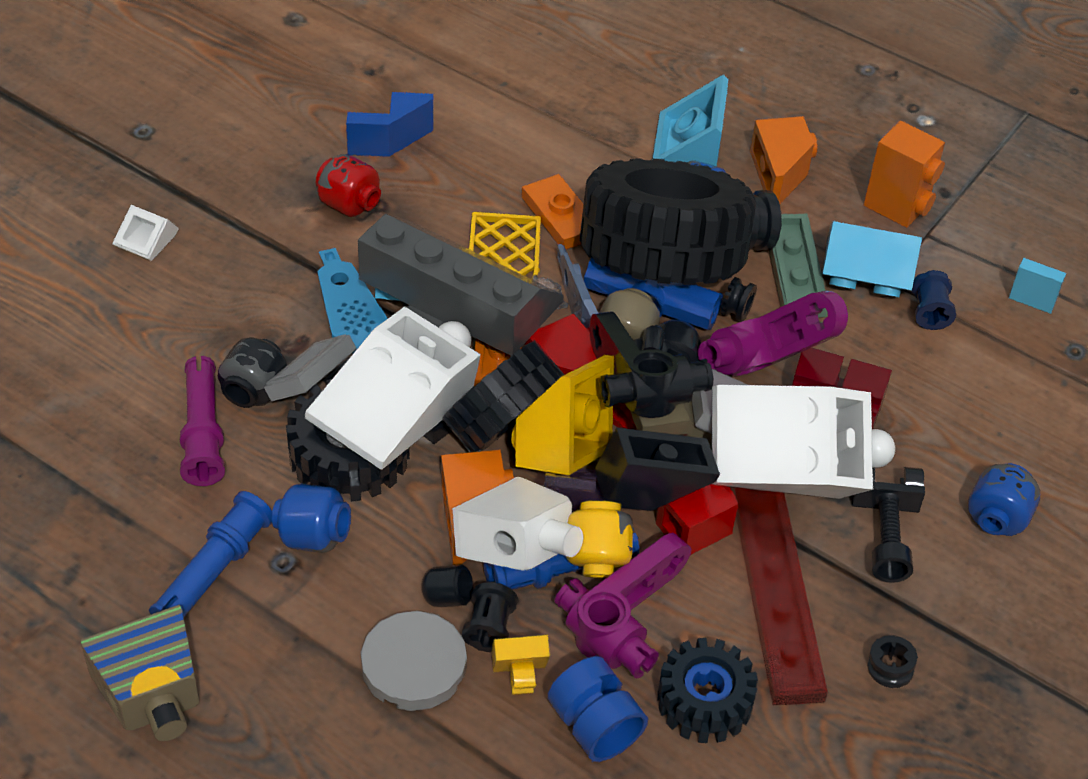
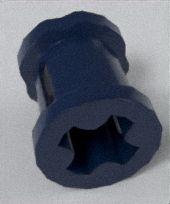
(934, 306)

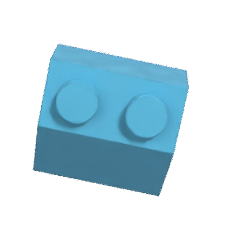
(871, 257)

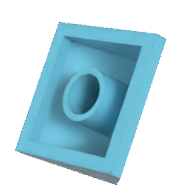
(693, 125)

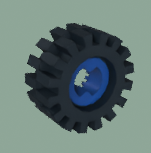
(713, 712)

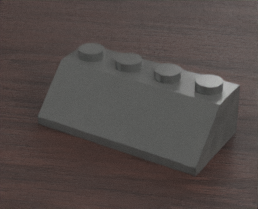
(454, 283)

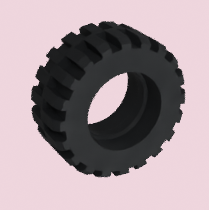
(667, 221)

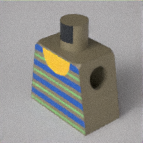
(145, 672)

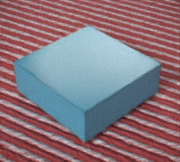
(1037, 285)

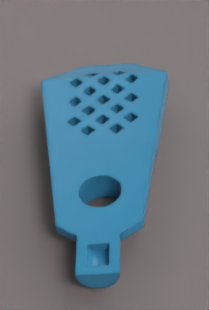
(348, 306)

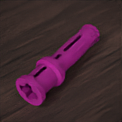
(201, 434)

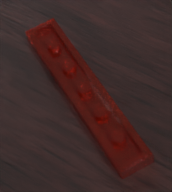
(779, 598)

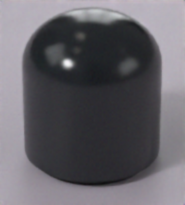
(447, 586)

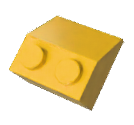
(566, 423)

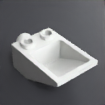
(396, 386)
(797, 439)

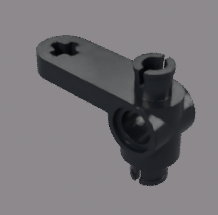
(644, 380)

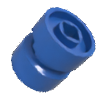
(602, 714)

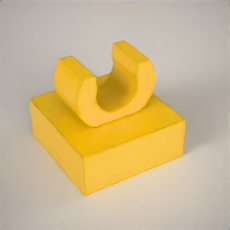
(520, 657)

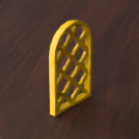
(511, 220)

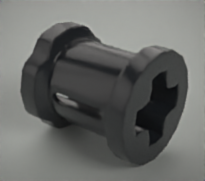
(488, 615)

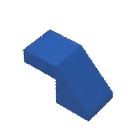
(386, 134)

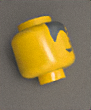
(605, 538)

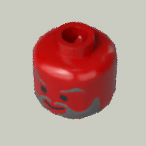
(348, 185)

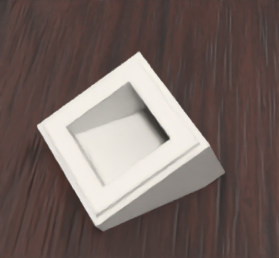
(144, 233)

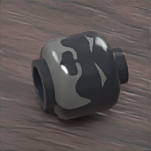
(248, 370)

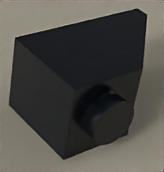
(653, 468)

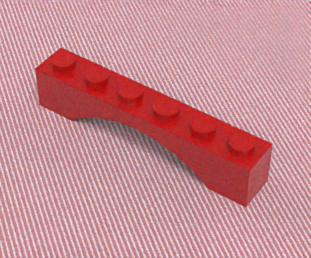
(697, 517)

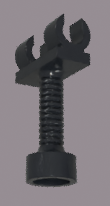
(893, 559)

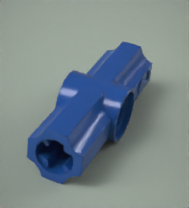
(683, 302)

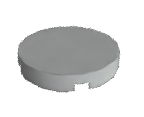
(413, 660)

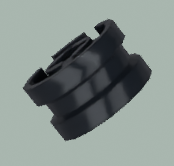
(766, 221)

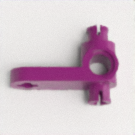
(776, 335)
(612, 604)

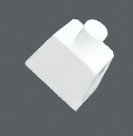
(516, 526)

